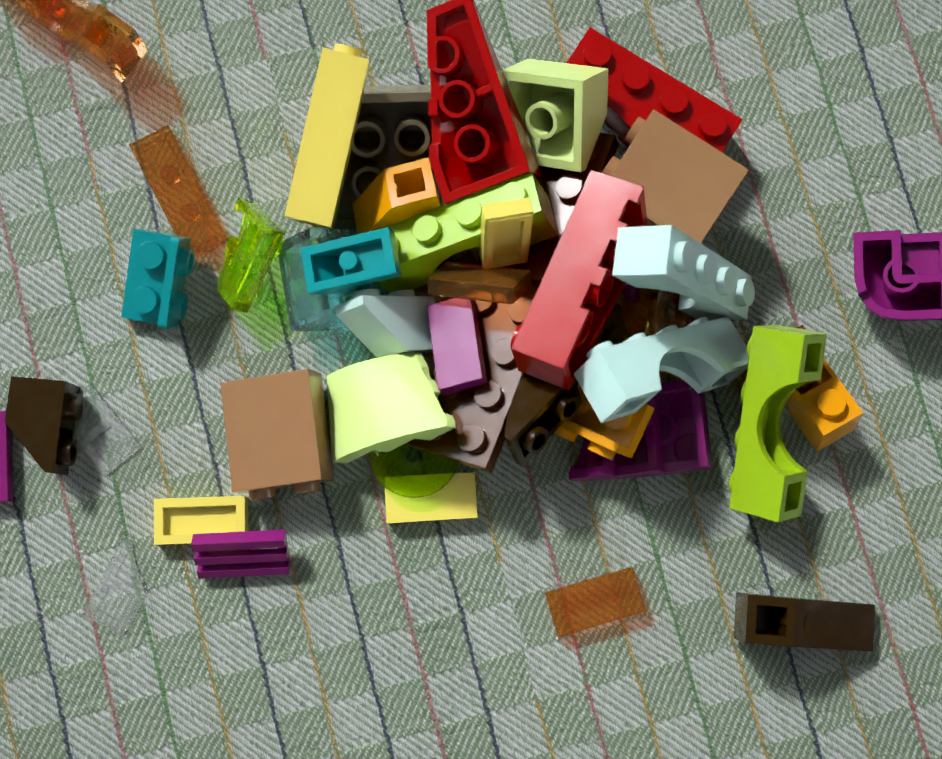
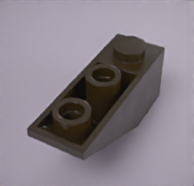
(803, 622)

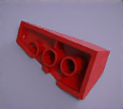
(471, 108)

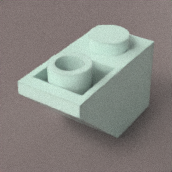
(388, 322)

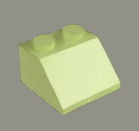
(560, 109)

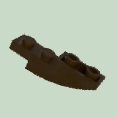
(542, 407)

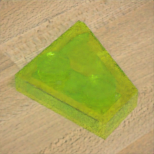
(248, 256)

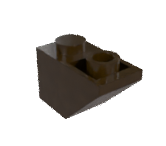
(44, 420)

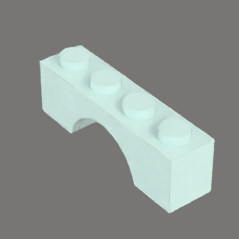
(677, 263)
(626, 374)

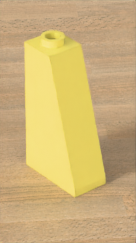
(328, 137)

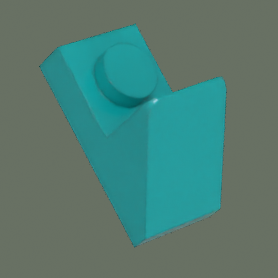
(351, 262)

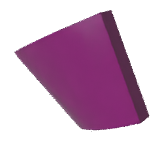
(671, 444)

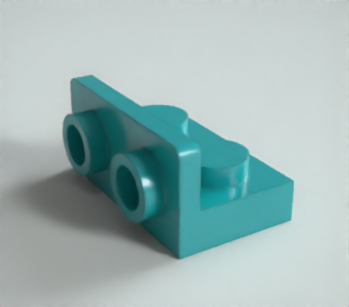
(157, 278)

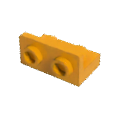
(610, 437)

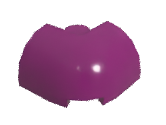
(899, 274)

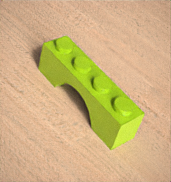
(456, 226)
(765, 475)

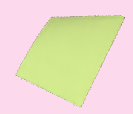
(383, 406)

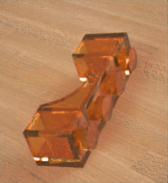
(90, 31)

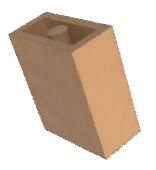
(680, 174)
(277, 433)

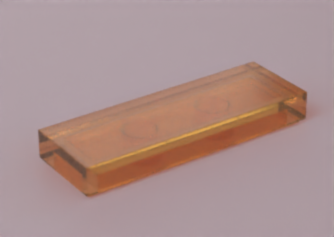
(179, 190)

